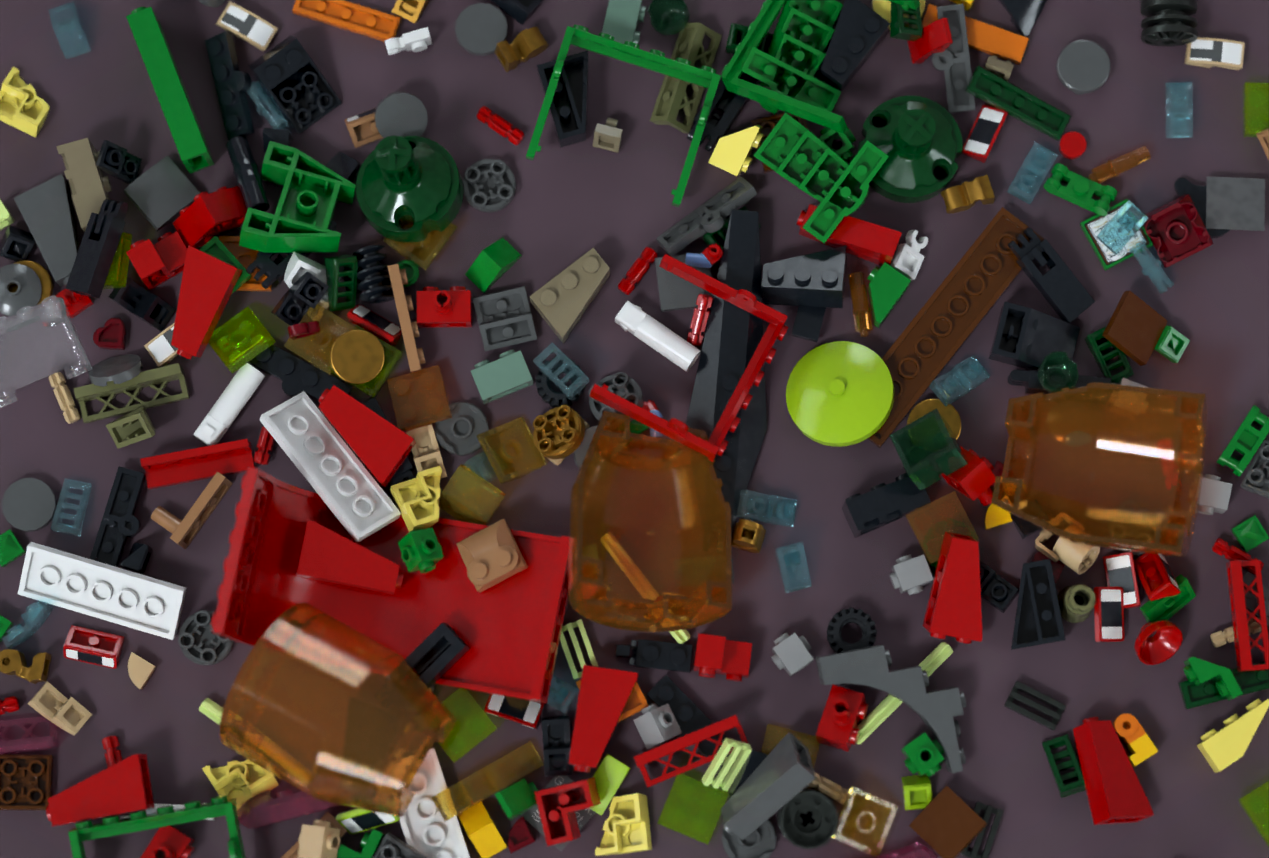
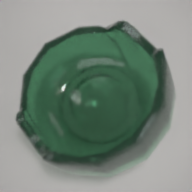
(668, 16)
(1057, 372)

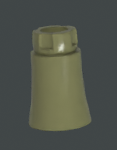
(1069, 609)

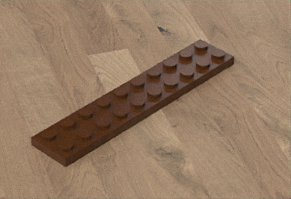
(951, 316)

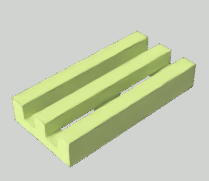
(570, 628)
(731, 764)

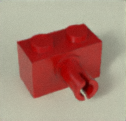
(444, 307)
(974, 478)
(841, 718)
(169, 843)

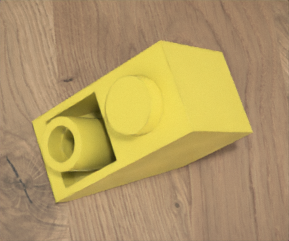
(734, 150)

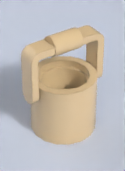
(1075, 556)

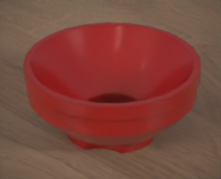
(1161, 645)

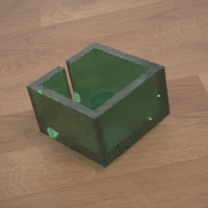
(928, 449)

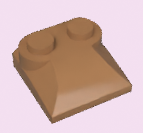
(491, 555)

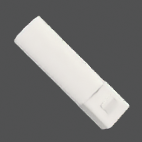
(657, 336)
(229, 405)

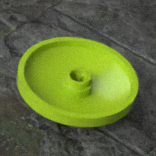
(840, 393)

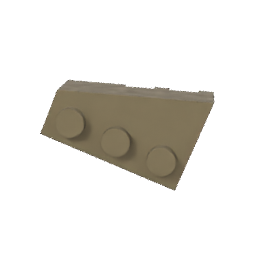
(85, 178)
(570, 293)

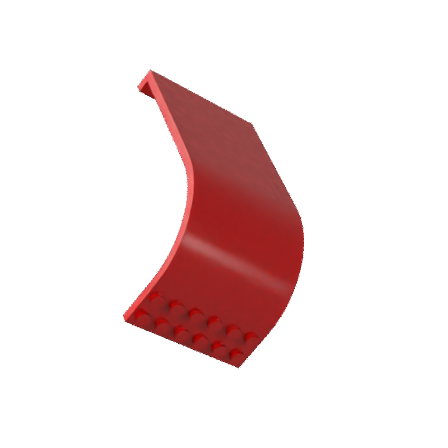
(507, 627)

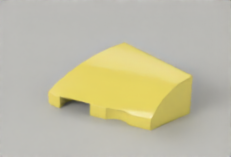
(21, 105)
(419, 499)
(240, 780)
(626, 827)

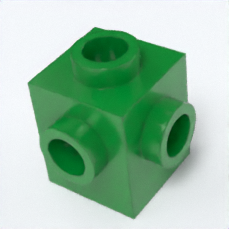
(829, 135)
(420, 550)
(923, 745)

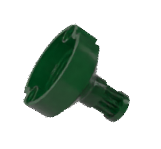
(919, 140)
(409, 183)

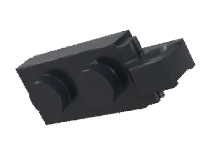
(657, 655)

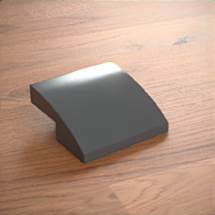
(161, 193)
(504, 318)

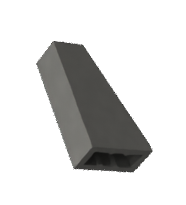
(52, 224)
(769, 787)

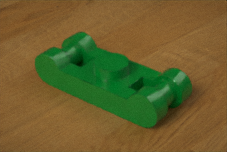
(1080, 190)
(1245, 441)

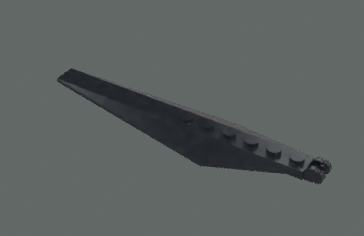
(725, 354)

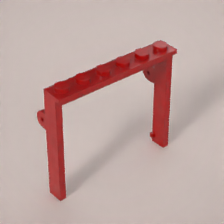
(752, 375)

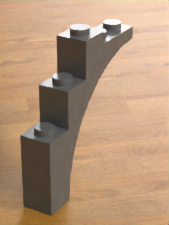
(935, 707)

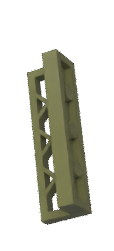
(673, 91)
(145, 379)

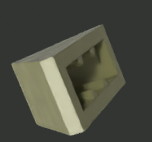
(131, 428)

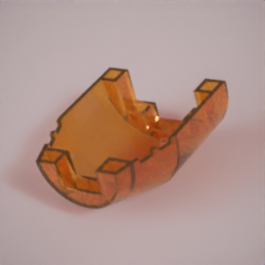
(1107, 465)
(648, 533)
(333, 713)

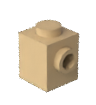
(318, 840)

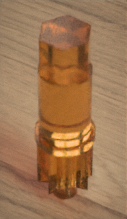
(1114, 167)
(860, 304)

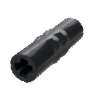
(247, 174)

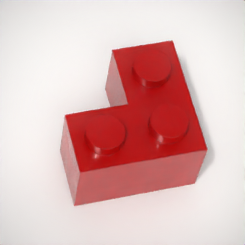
(210, 215)
(158, 261)
(722, 657)
(558, 808)

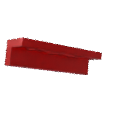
(198, 463)
(1239, 615)
(684, 742)

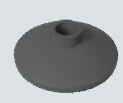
(28, 291)

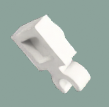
(414, 40)
(907, 256)

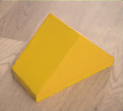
(482, 830)

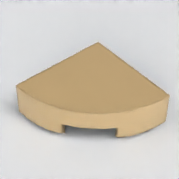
(139, 670)

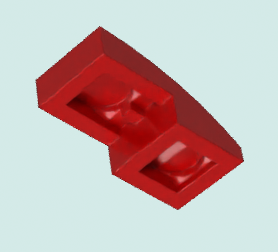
(934, 39)

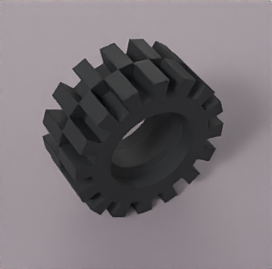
(548, 394)
(851, 616)

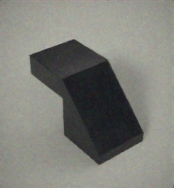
(143, 304)

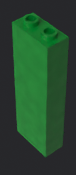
(169, 89)

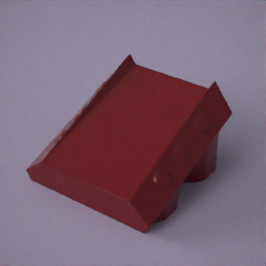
(1177, 230)

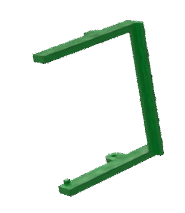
(653, 61)
(769, 99)
(164, 817)

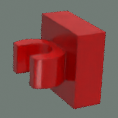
(75, 302)

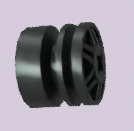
(1168, 22)
(811, 834)

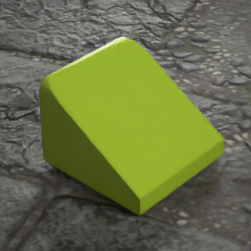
(916, 791)

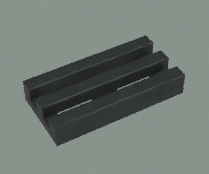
(1055, 715)
(988, 810)

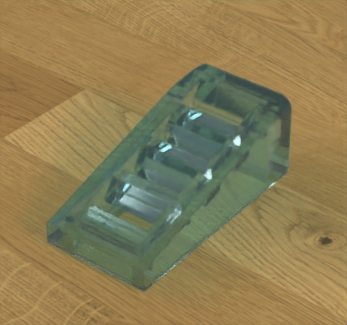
(576, 386)
(76, 528)

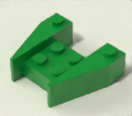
(303, 208)

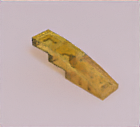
(487, 781)

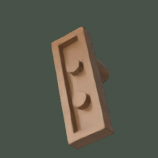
(185, 530)

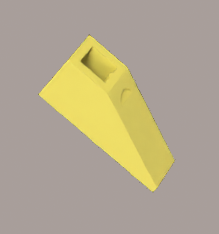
(1231, 742)

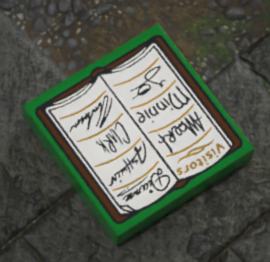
(1095, 224)

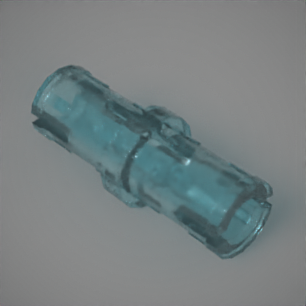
(275, 119)
(1151, 267)

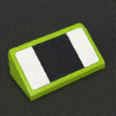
(363, 820)

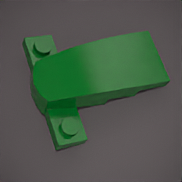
(797, 53)
(820, 172)

